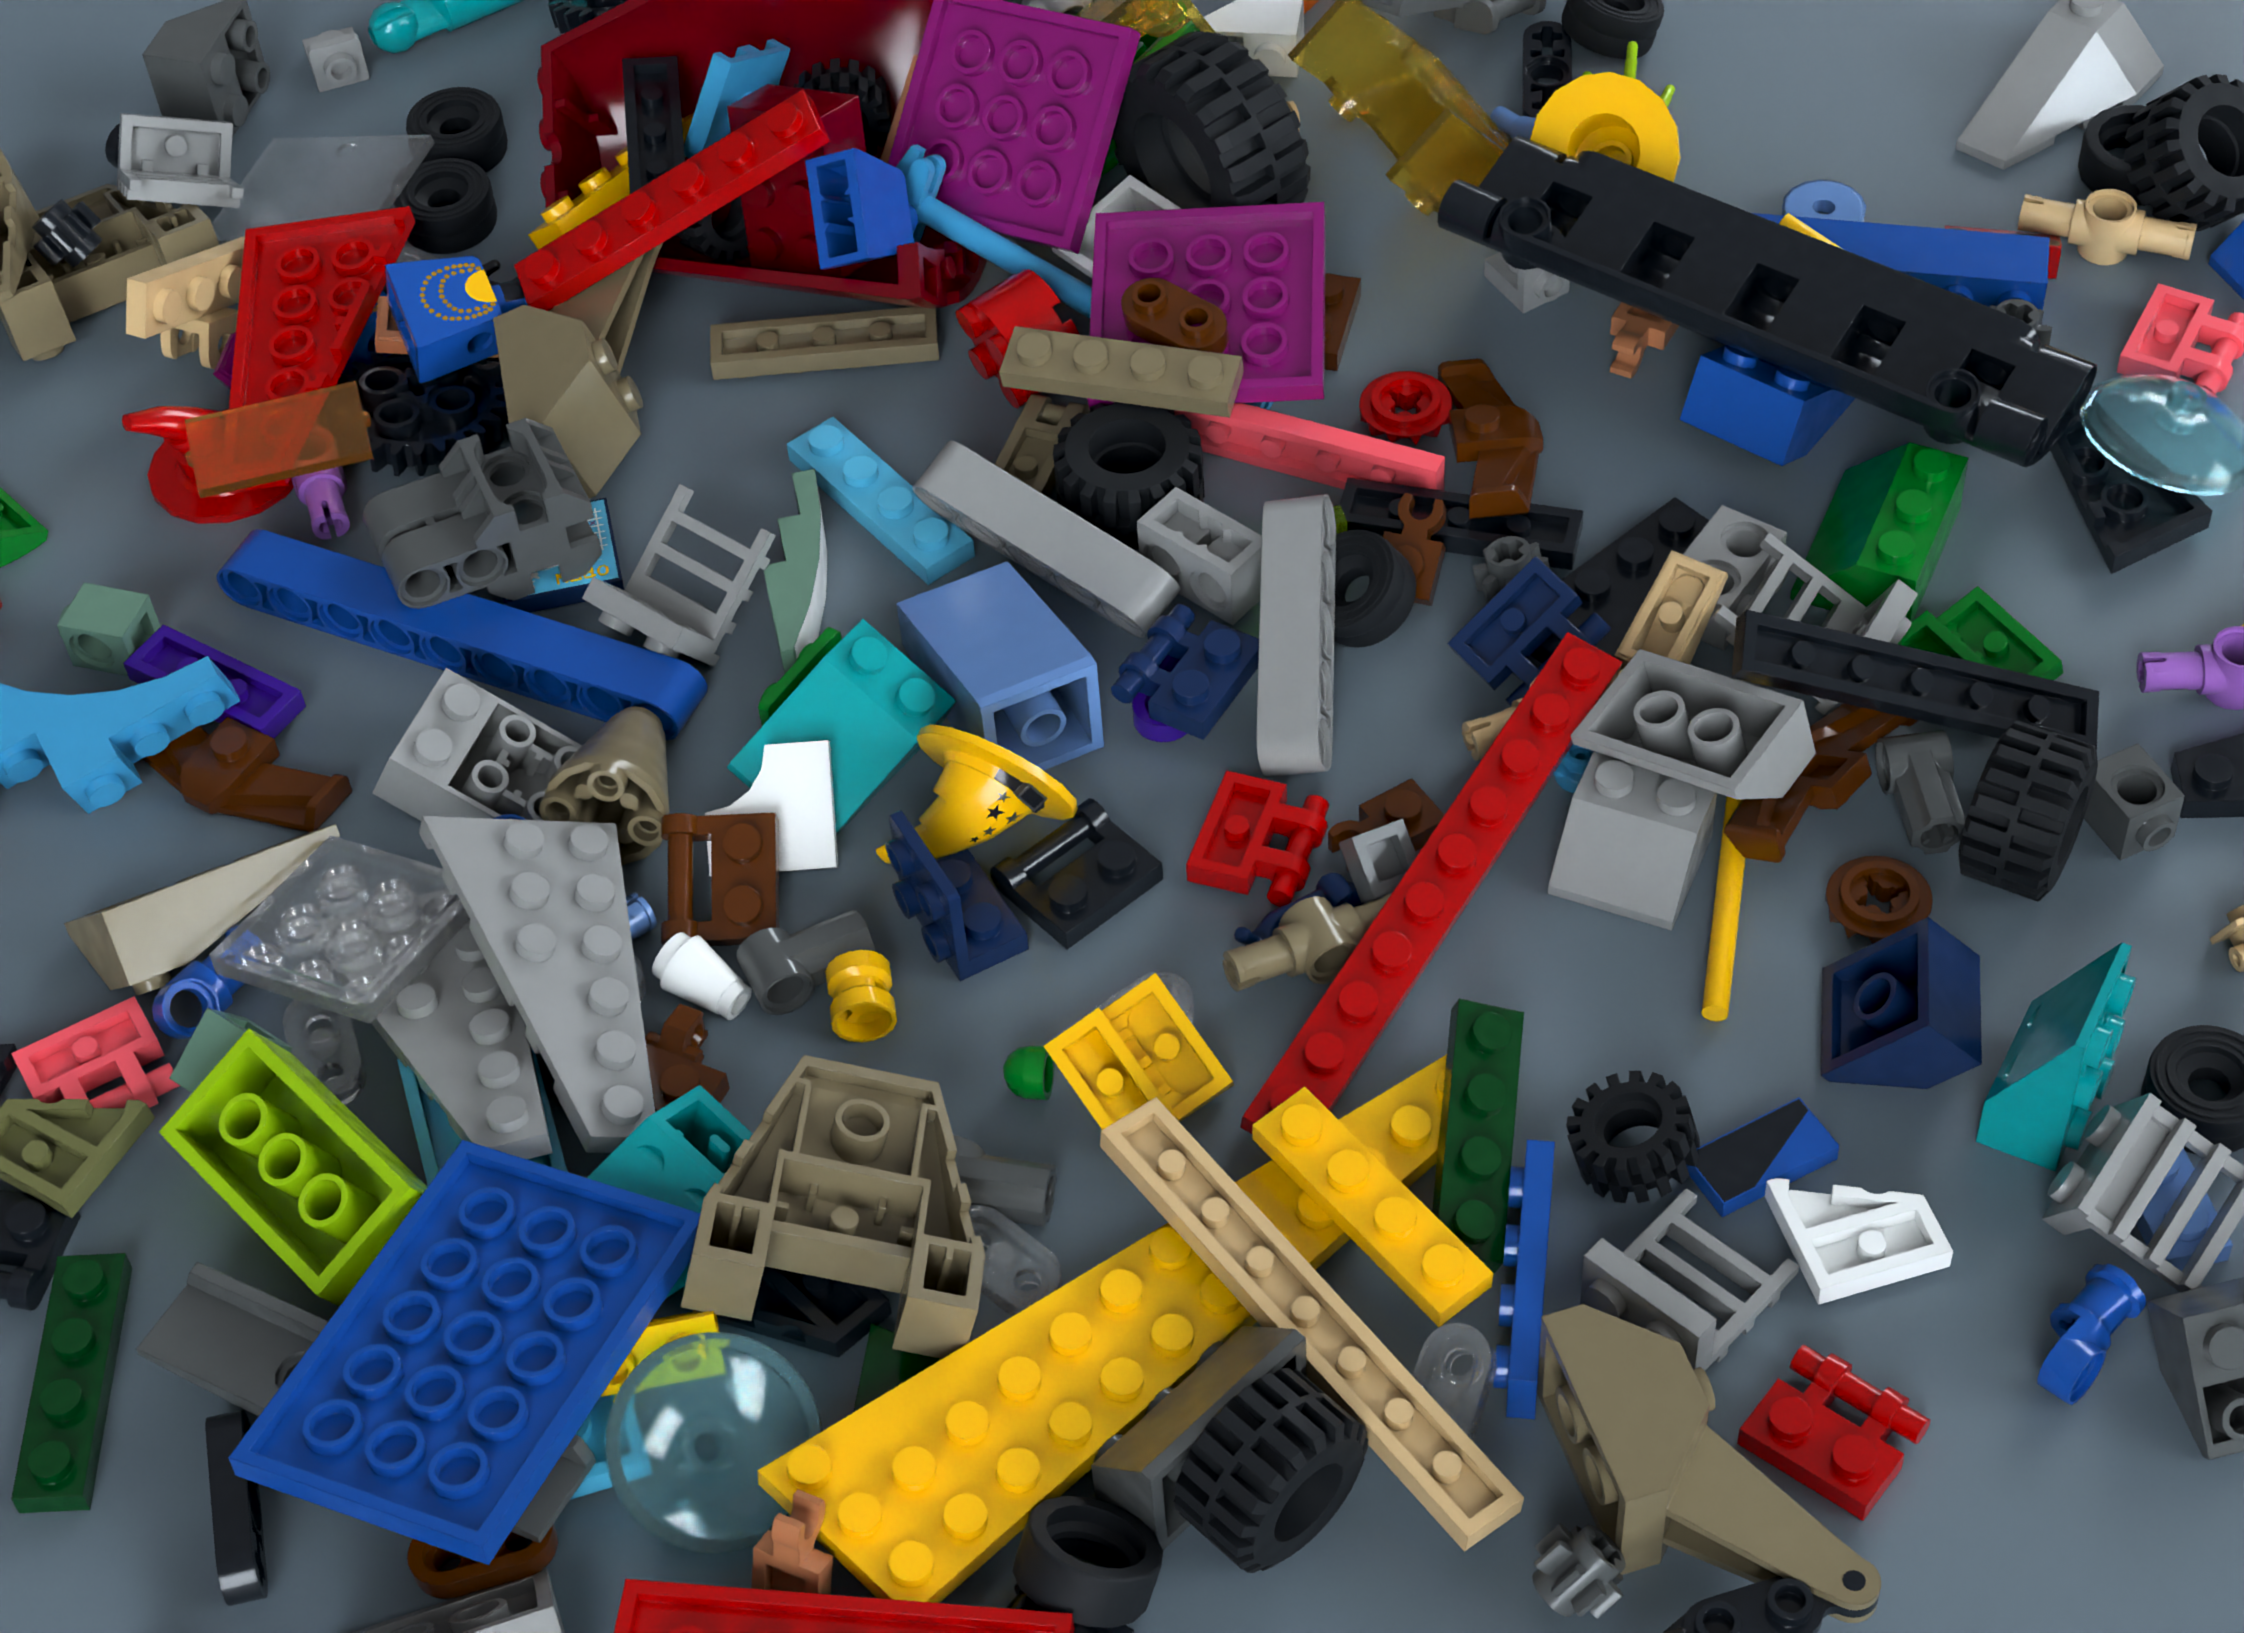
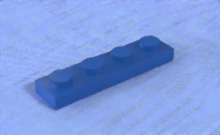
(1523, 1302)

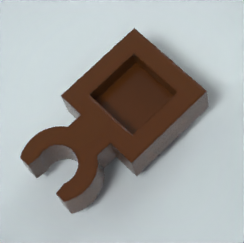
(1415, 545)
(1399, 802)

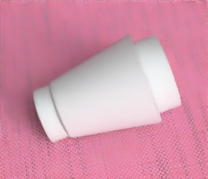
(700, 976)

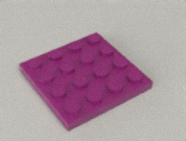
(1018, 113)
(1248, 261)

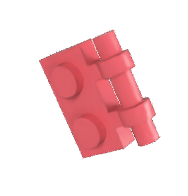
(2168, 336)
(95, 1053)

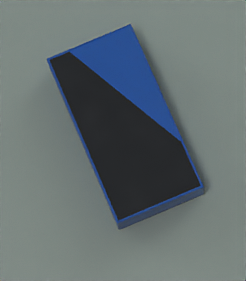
(1775, 1145)

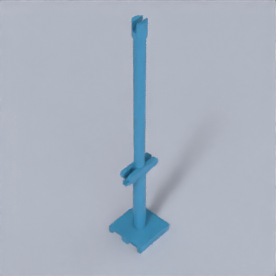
(751, 69)

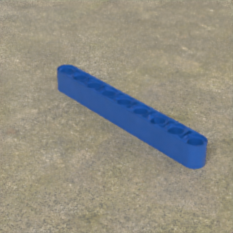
(462, 634)

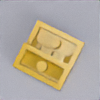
(1137, 1053)

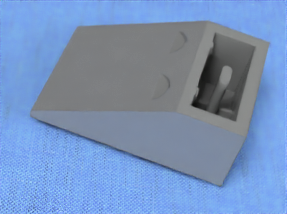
(472, 756)

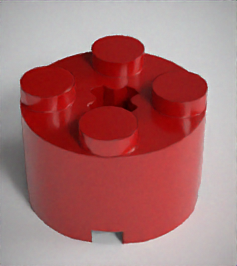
(991, 318)

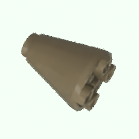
(616, 780)

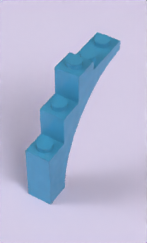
(102, 734)

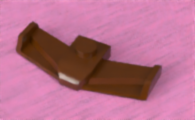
(1494, 434)
(1836, 771)
(236, 777)

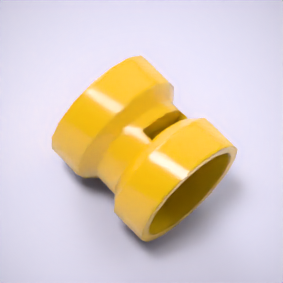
(861, 996)

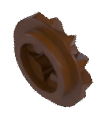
(1887, 881)

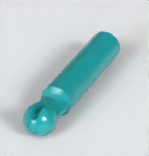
(399, 25)

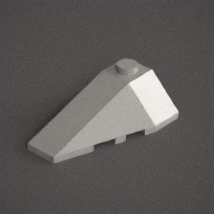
(2066, 74)

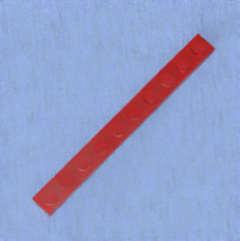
(1440, 881)

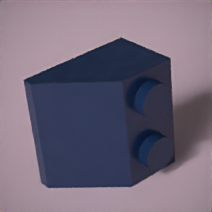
(1902, 1011)

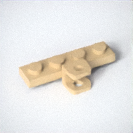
(188, 297)

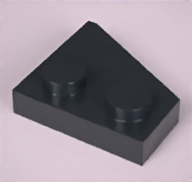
(813, 1311)

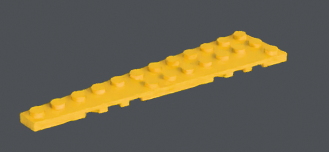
(969, 1446)

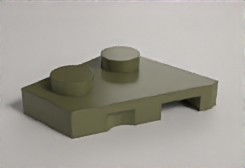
(65, 1146)

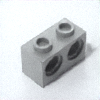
(1732, 546)
(1205, 553)

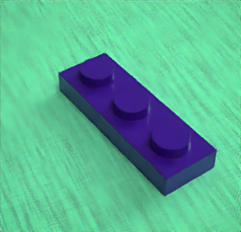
(265, 701)

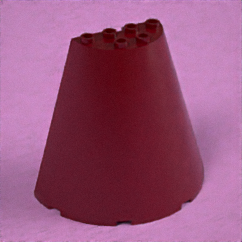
(588, 122)

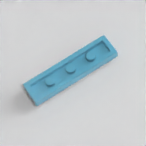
(881, 500)

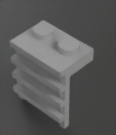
(176, 161)
(666, 616)
(1880, 620)
(2120, 1173)
(1628, 1291)

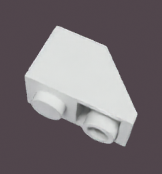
(1265, 28)

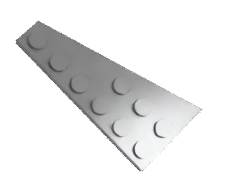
(560, 945)
(469, 1050)

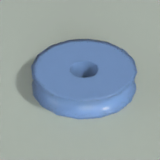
(1824, 196)

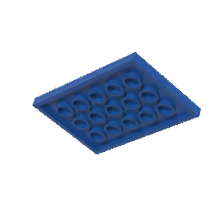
(470, 1351)

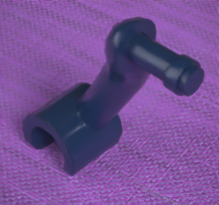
(1330, 886)

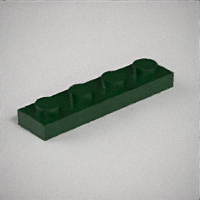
(1478, 1126)
(72, 1384)

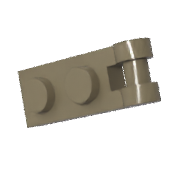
(1032, 441)

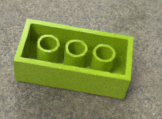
(294, 1164)

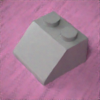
(1632, 841)

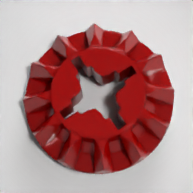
(1405, 391)

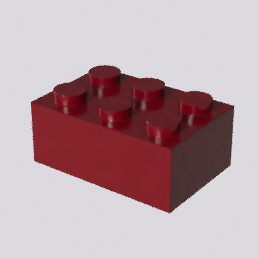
(780, 208)

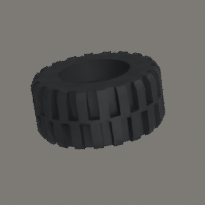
(1210, 127)

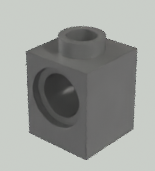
(2133, 803)

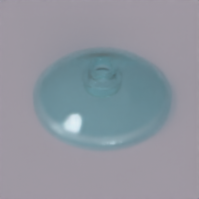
(2167, 433)
(716, 1388)

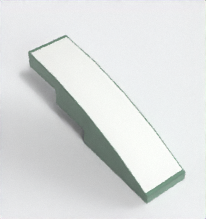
(800, 582)

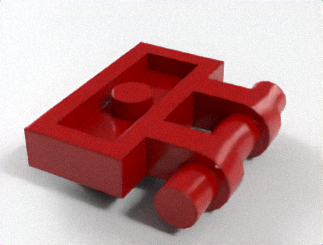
(1238, 833)
(1823, 1448)

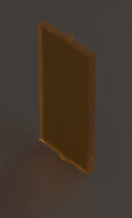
(278, 439)

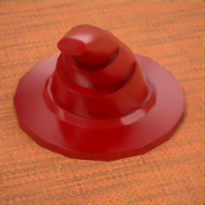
(175, 481)

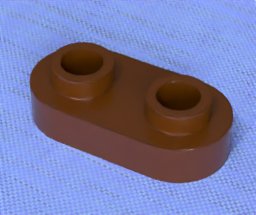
(1165, 313)
(474, 1576)

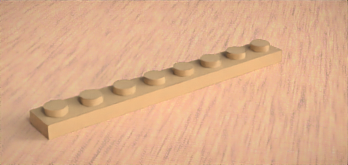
(1341, 1352)

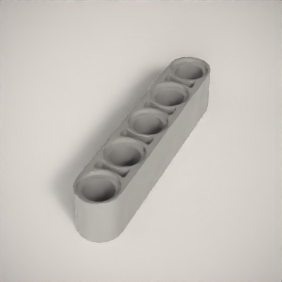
(1046, 539)
(1296, 636)

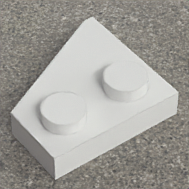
(1857, 1237)

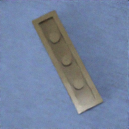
(823, 342)
(1122, 371)

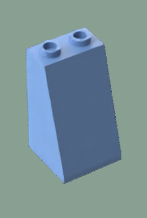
(1006, 665)

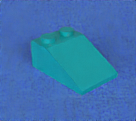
(867, 706)

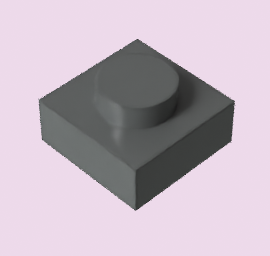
(1378, 859)

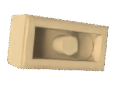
(1674, 610)

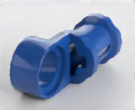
(200, 979)
(2086, 1330)

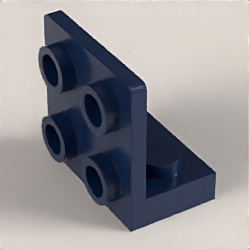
(954, 903)

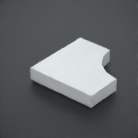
(799, 789)

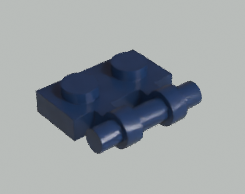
(1517, 623)
(1203, 681)

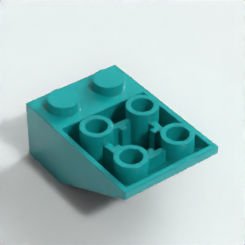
(2059, 1063)
(676, 1154)

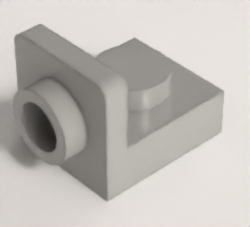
(336, 59)
(1524, 287)

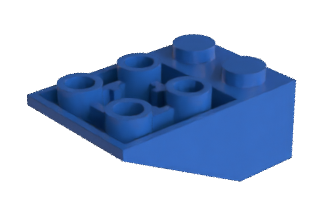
(1760, 405)

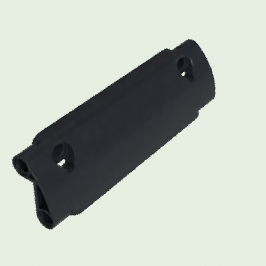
(1777, 296)

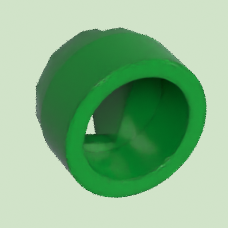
(1030, 1072)

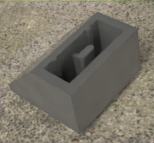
(208, 64)
(2203, 1361)

